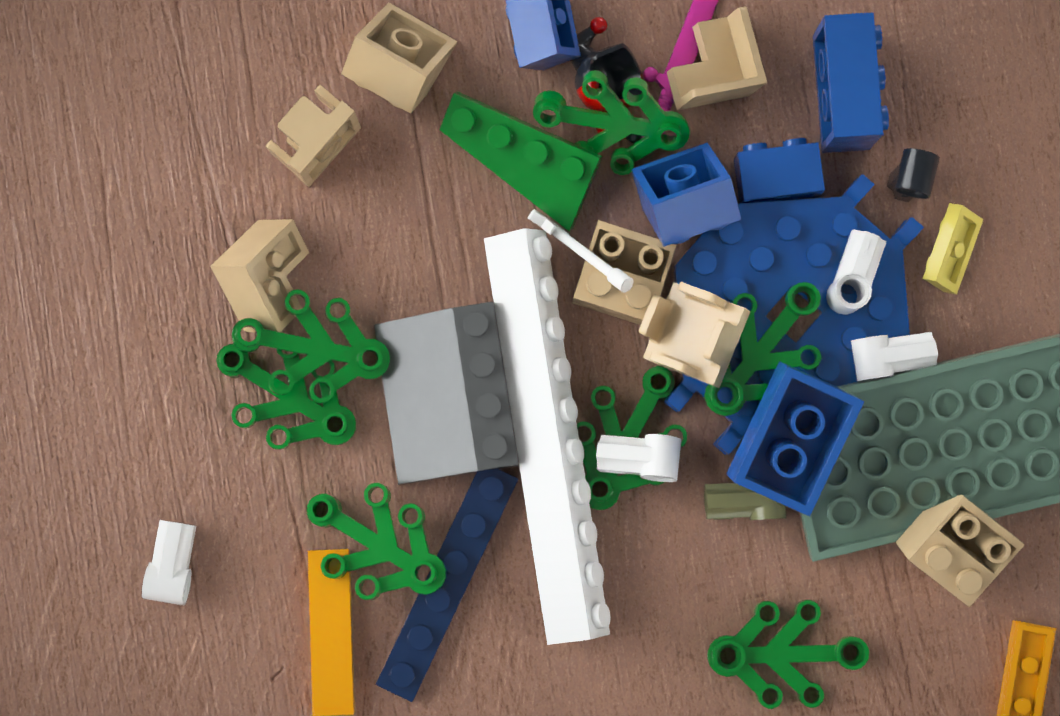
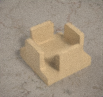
(315, 135)
(693, 332)

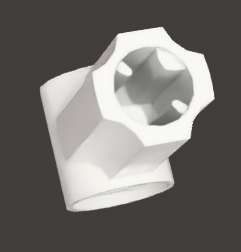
(857, 270)
(885, 356)
(651, 457)
(168, 574)

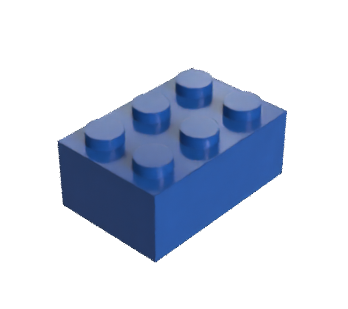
(849, 82)
(794, 438)

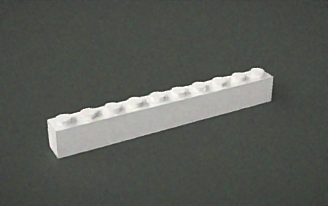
(547, 436)

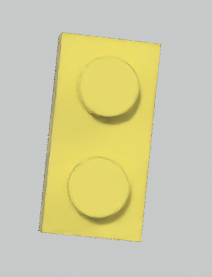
(952, 248)

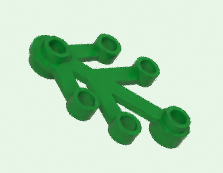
(617, 120)
(318, 349)
(758, 355)
(290, 403)
(632, 429)
(382, 546)
(779, 654)

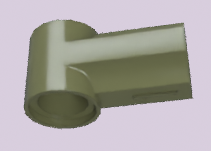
(736, 501)

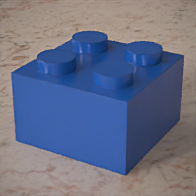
(686, 194)

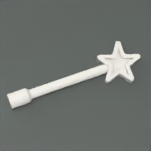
(614, 275)

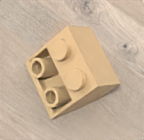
(638, 257)
(959, 547)

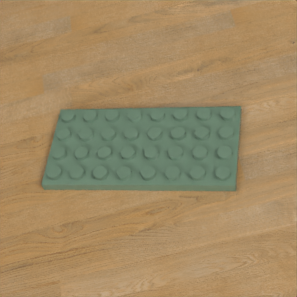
(940, 432)

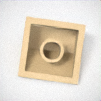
(398, 57)

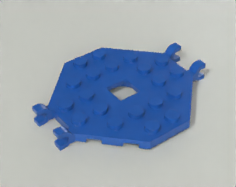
(788, 245)

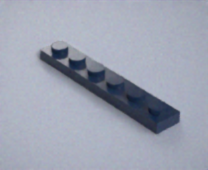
(461, 555)

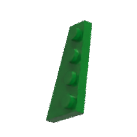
(529, 159)

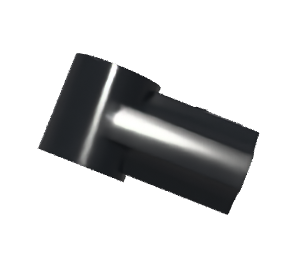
(914, 175)

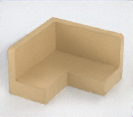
(729, 63)
(256, 272)

